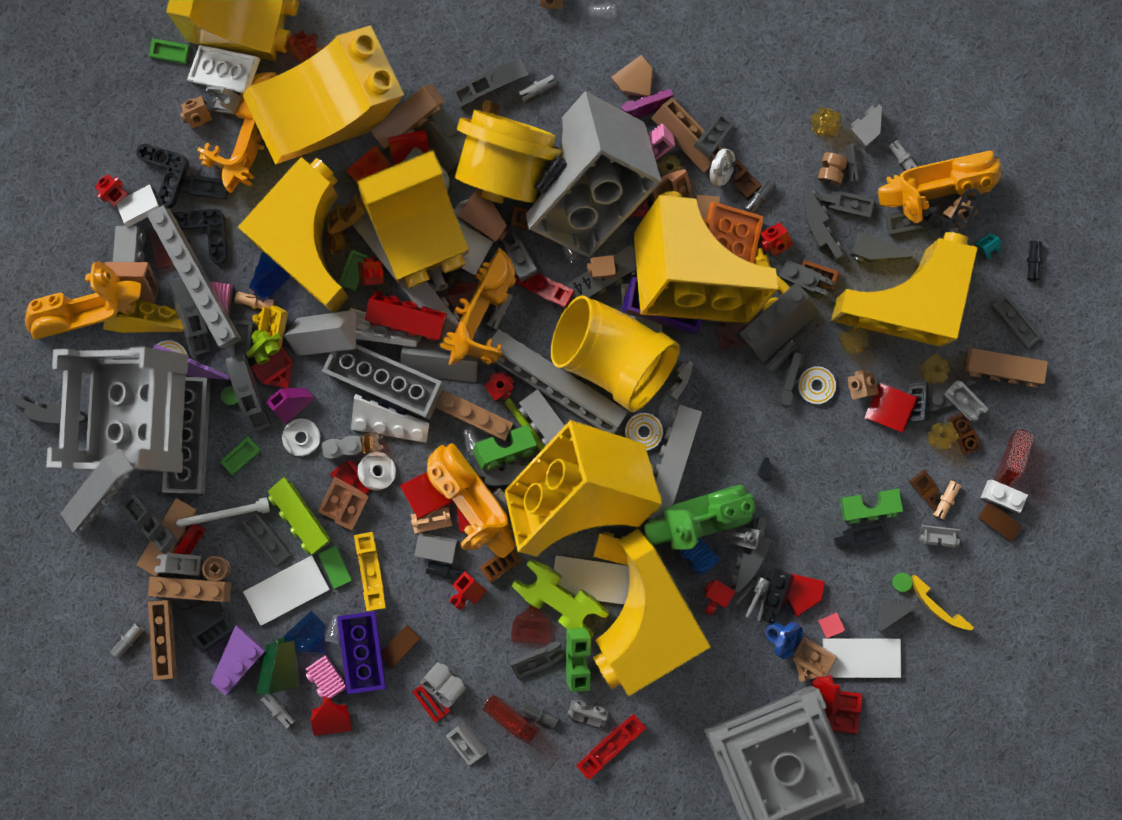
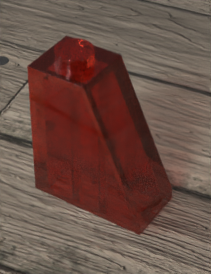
(1014, 458)
(510, 719)

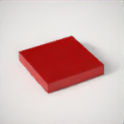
(403, 144)

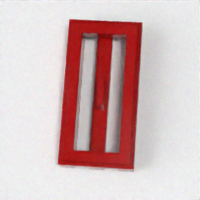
(190, 539)
(441, 714)

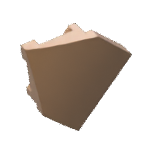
(635, 78)
(812, 660)

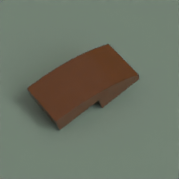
(968, 439)
(1000, 522)
(400, 646)

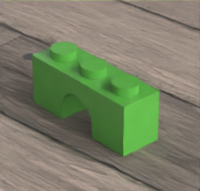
(490, 455)
(888, 503)
(577, 649)

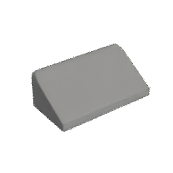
(466, 744)

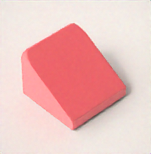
(831, 625)

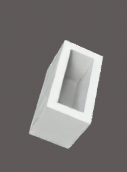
(1004, 496)

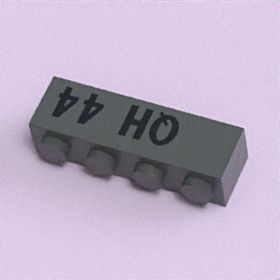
(624, 265)

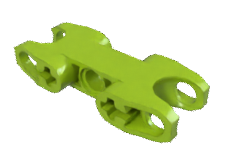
(549, 591)

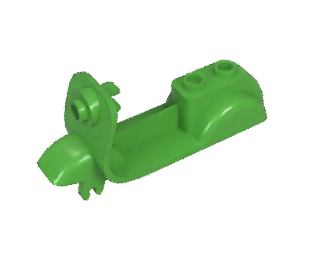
(702, 516)

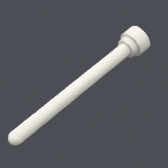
(260, 506)

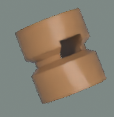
(832, 168)
(962, 214)
(216, 568)

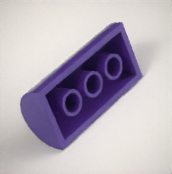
(632, 307)
(361, 652)

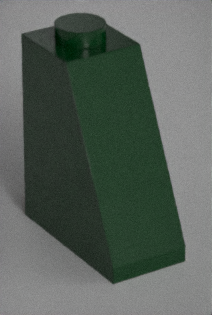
(279, 667)

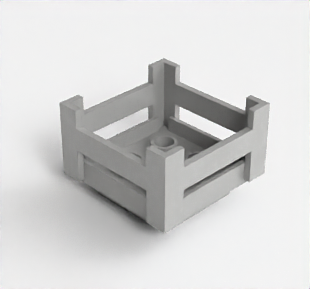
(130, 408)
(784, 761)

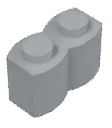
(338, 448)
(443, 685)

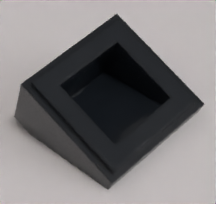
(453, 276)
(765, 470)

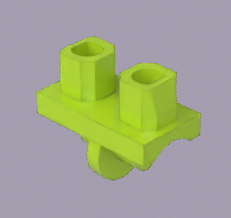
(263, 346)

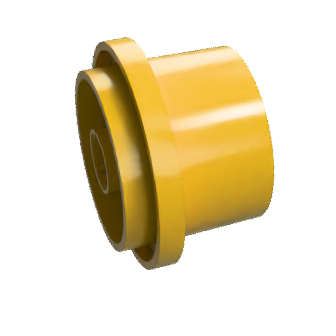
(504, 156)

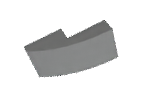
(684, 375)

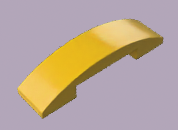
(370, 571)
(921, 590)

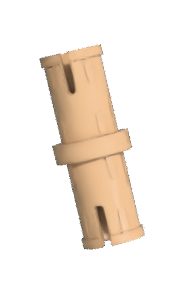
(252, 301)
(947, 500)

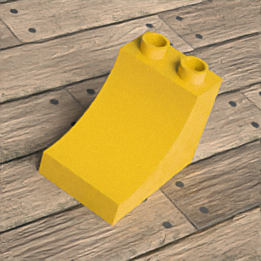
(235, 25)
(325, 98)
(414, 219)
(291, 226)
(690, 272)
(925, 306)
(580, 484)
(654, 626)

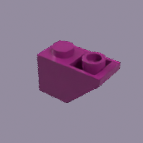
(289, 402)

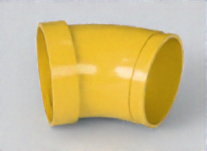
(613, 351)

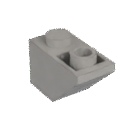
(868, 128)

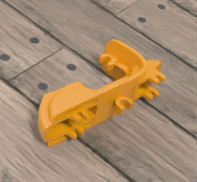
(246, 147)
(940, 179)
(492, 289)
(61, 314)
(457, 480)

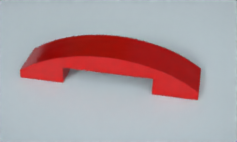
(547, 289)
(610, 746)

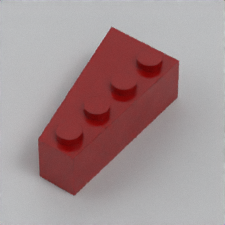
(405, 316)

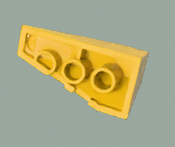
(146, 318)

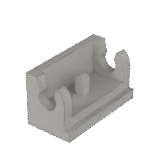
(224, 99)
(965, 400)
(435, 547)
(179, 564)

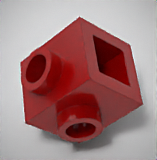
(110, 190)
(776, 239)
(497, 393)

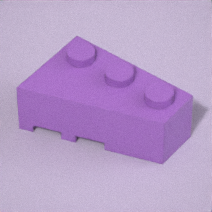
(237, 660)

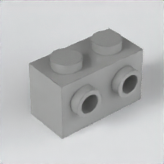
(129, 244)

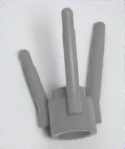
(760, 588)

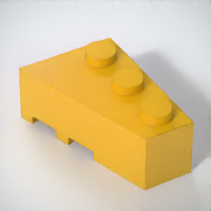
(610, 549)

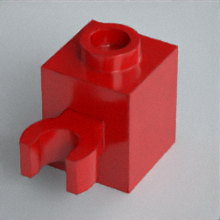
(370, 272)
(468, 589)
(718, 594)

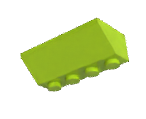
(299, 516)

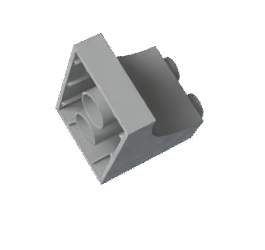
(604, 176)

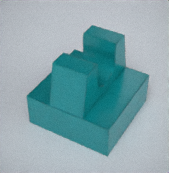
(989, 243)

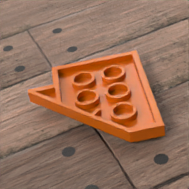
(735, 229)

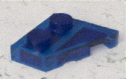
(267, 278)

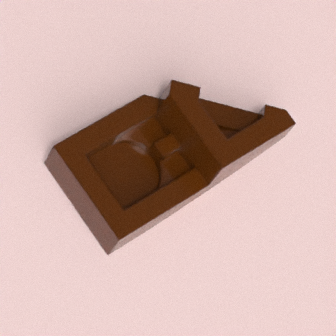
(745, 181)
(925, 488)

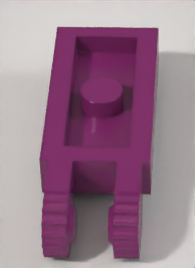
(647, 104)

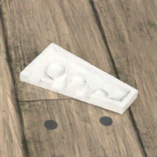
(381, 333)
(373, 418)

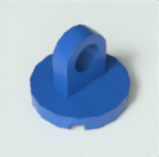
(787, 638)

